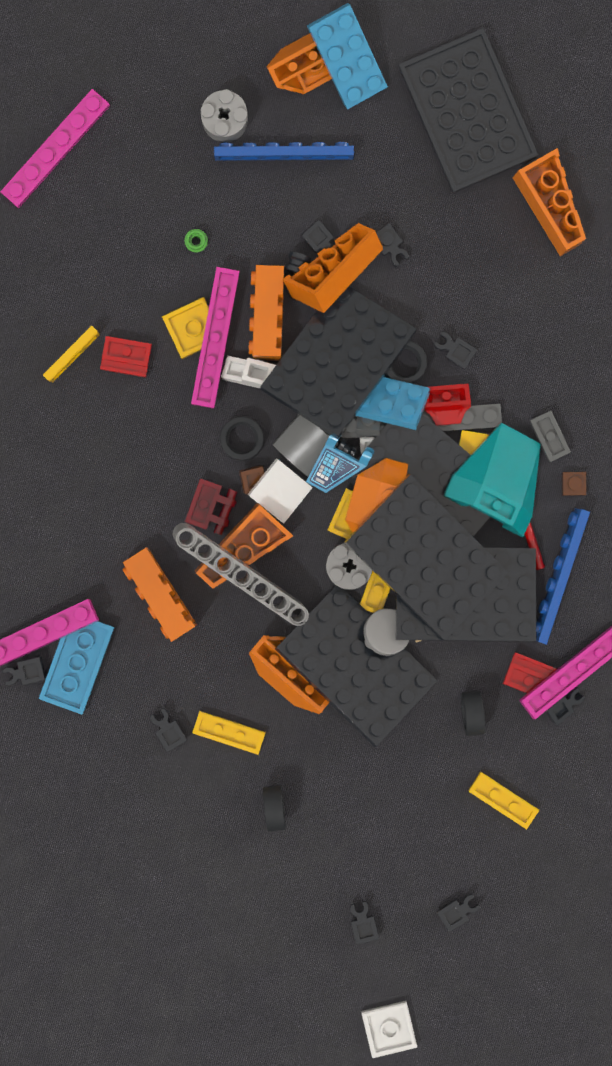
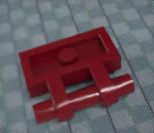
(204, 503)

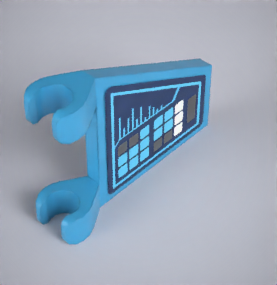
(336, 466)

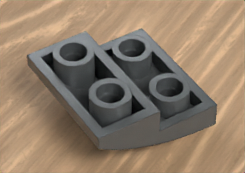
(302, 443)

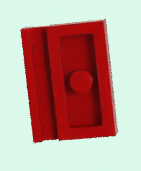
(126, 356)
(526, 673)

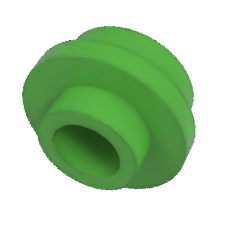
(192, 234)

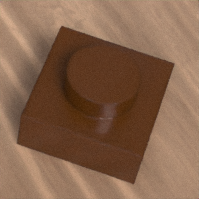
(250, 477)
(573, 483)

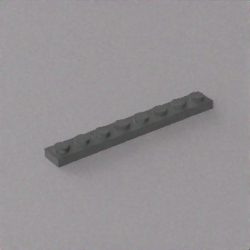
(474, 418)

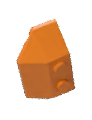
(299, 67)
(372, 488)
(284, 677)

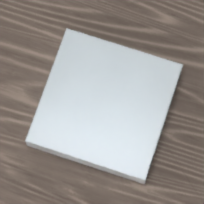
(280, 491)
(389, 1029)

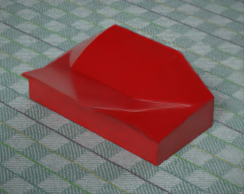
(448, 403)

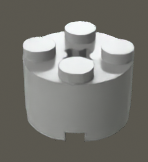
(220, 128)
(338, 574)

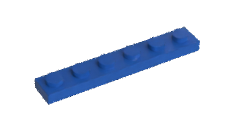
(294, 151)
(562, 565)

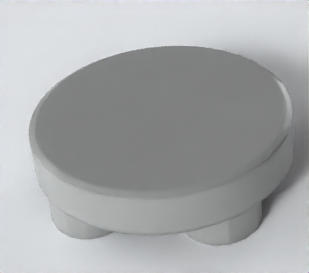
(381, 633)

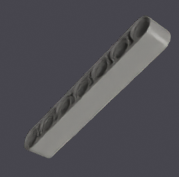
(235, 565)

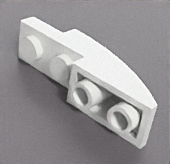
(246, 372)

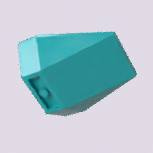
(499, 478)

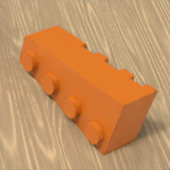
(551, 201)
(335, 268)
(267, 312)
(248, 541)
(159, 593)

